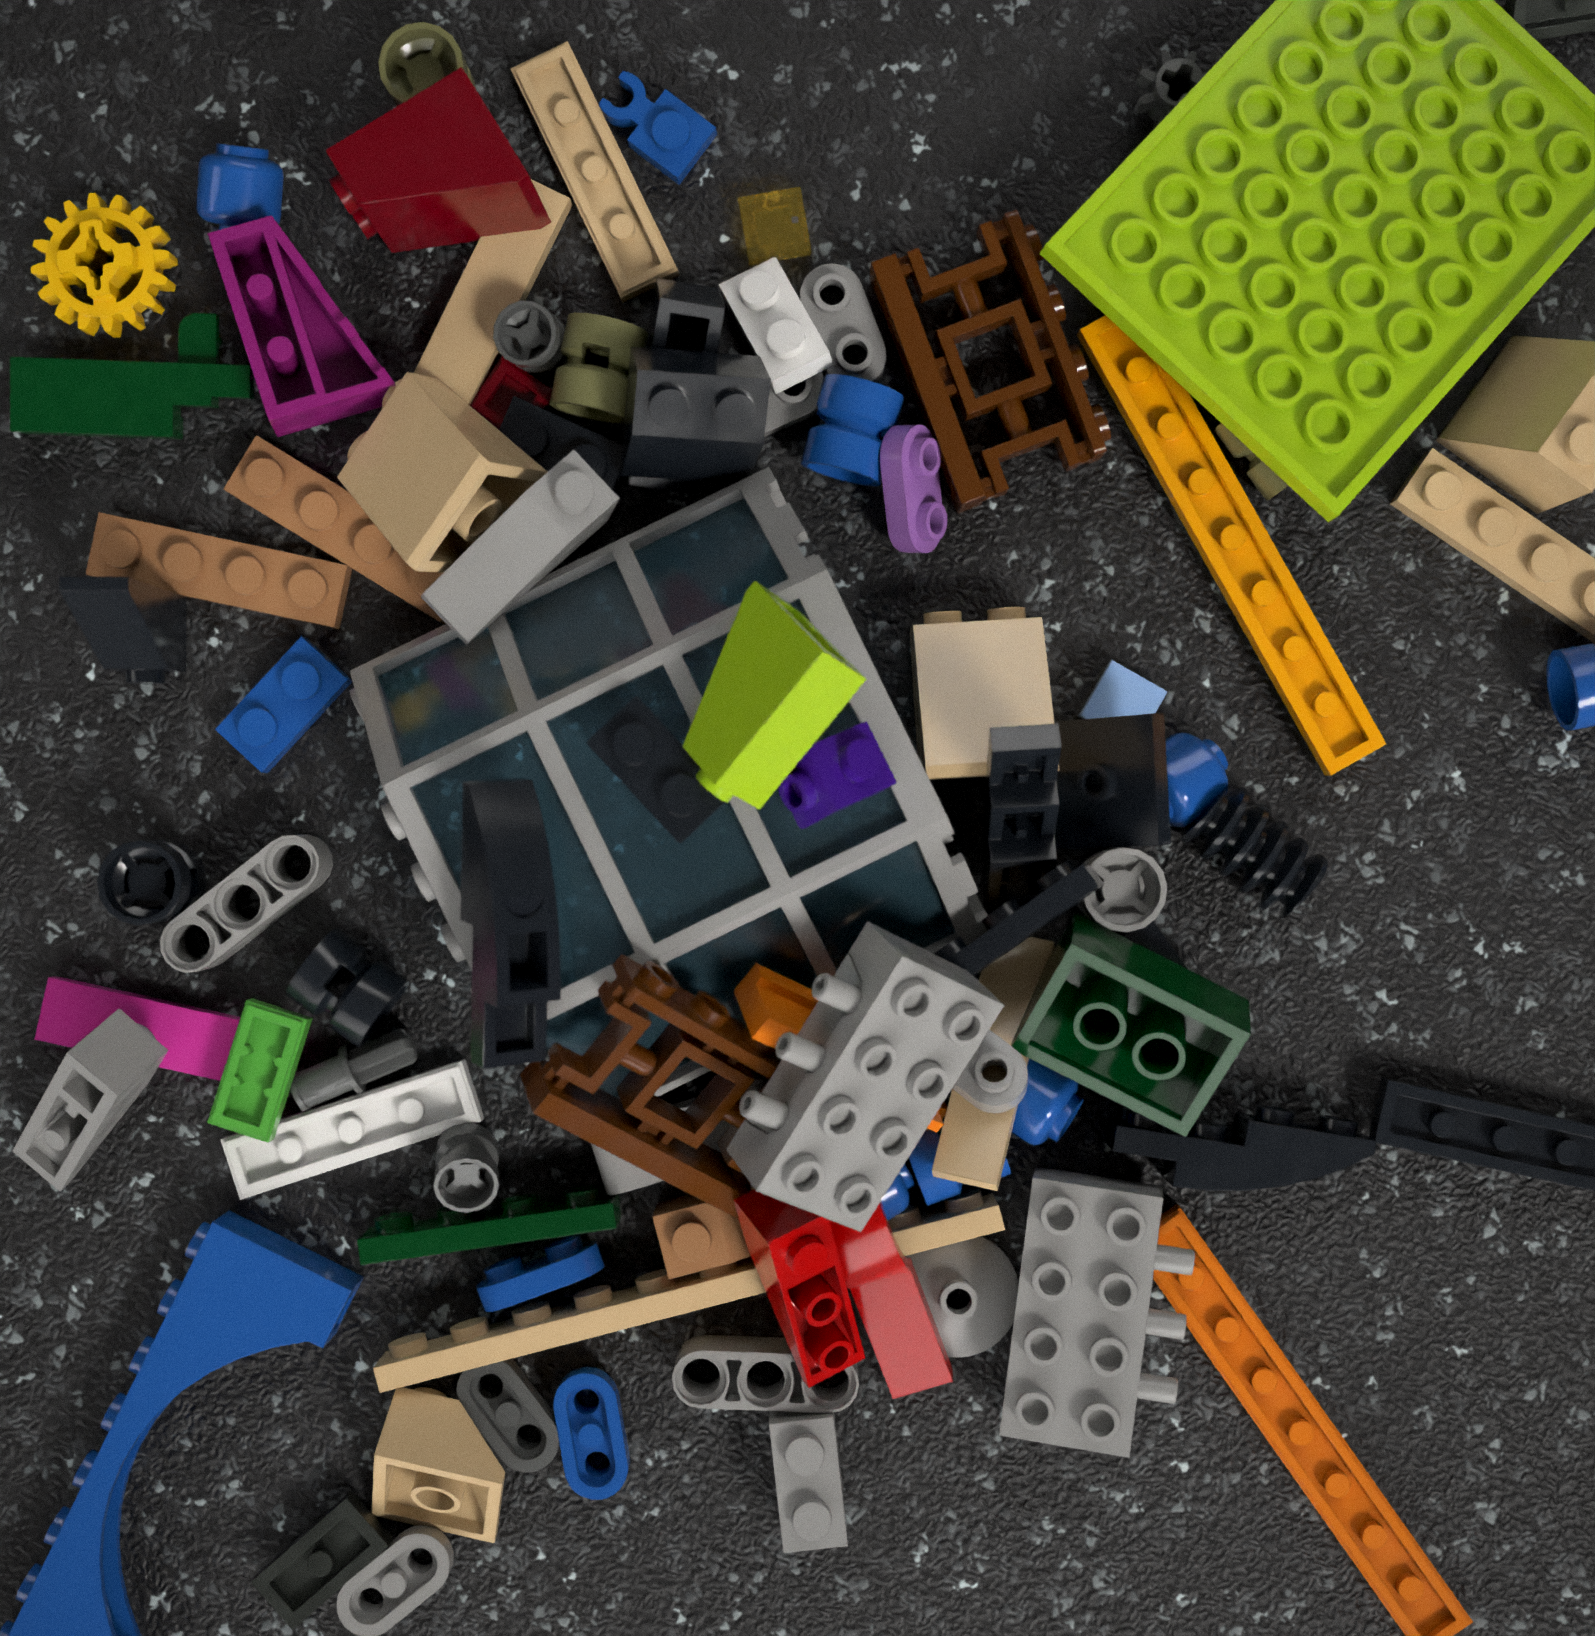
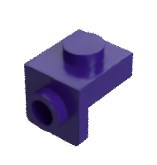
(836, 775)

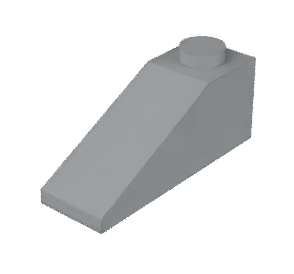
(522, 547)
(88, 1097)

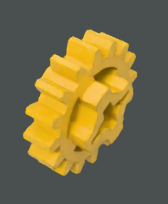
(82, 247)

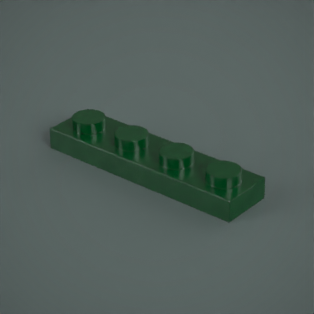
(517, 1221)

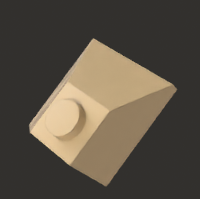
(436, 1467)

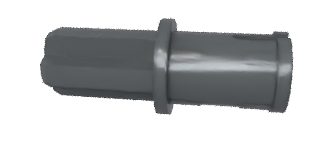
(353, 1069)

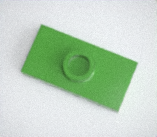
(259, 1070)

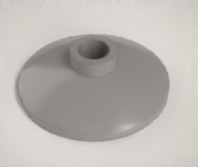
(993, 1288)

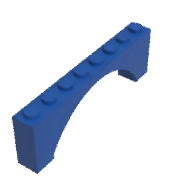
(236, 1300)

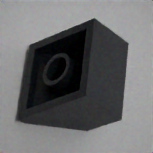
(693, 415)

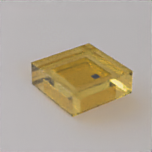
(774, 225)

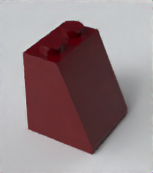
(435, 172)

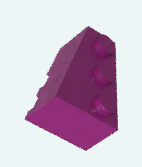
(295, 336)

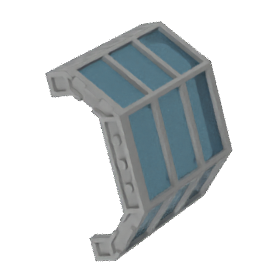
(748, 881)

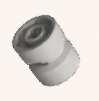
(1131, 890)

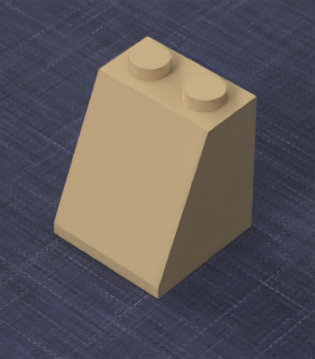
(1532, 421)
(434, 473)
(975, 680)

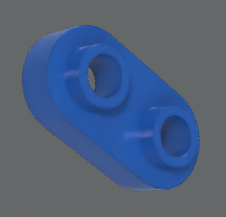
(514, 1282)
(591, 1430)

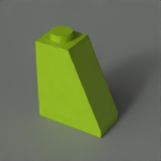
(766, 699)

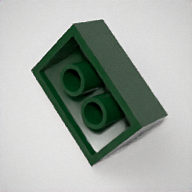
(1132, 1025)

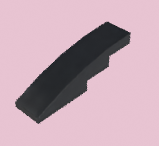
(1020, 812)

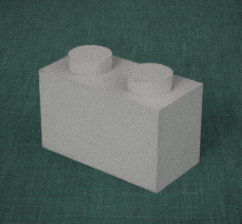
(808, 1480)

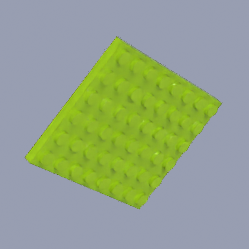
(1341, 224)

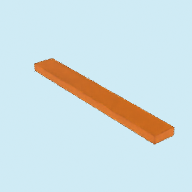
(1306, 1439)

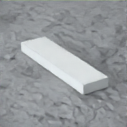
(354, 1129)

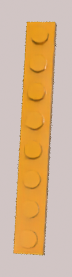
(1235, 549)

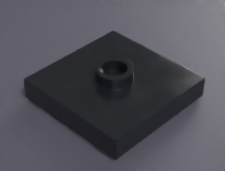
(1113, 783)

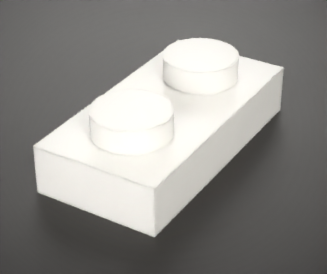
(776, 324)

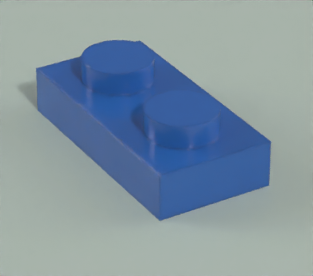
(283, 705)

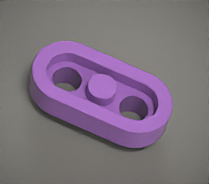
(912, 488)

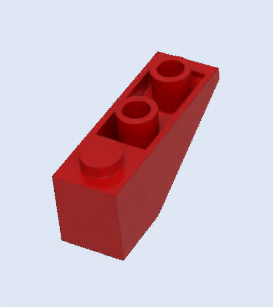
(803, 1283)

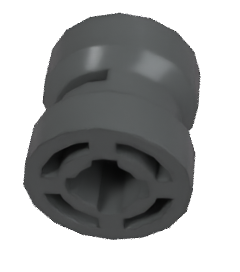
(520, 331)
(466, 1168)

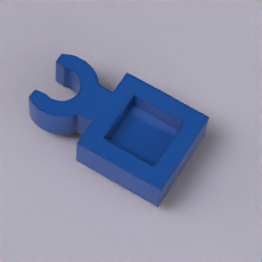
(665, 131)

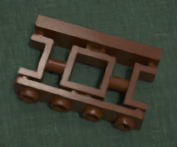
(944, 378)
(640, 1124)

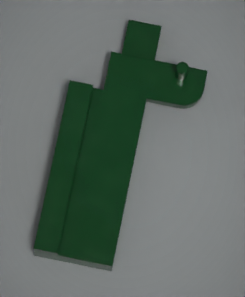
(126, 396)

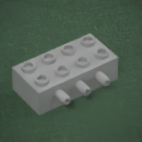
(862, 1077)
(1088, 1312)

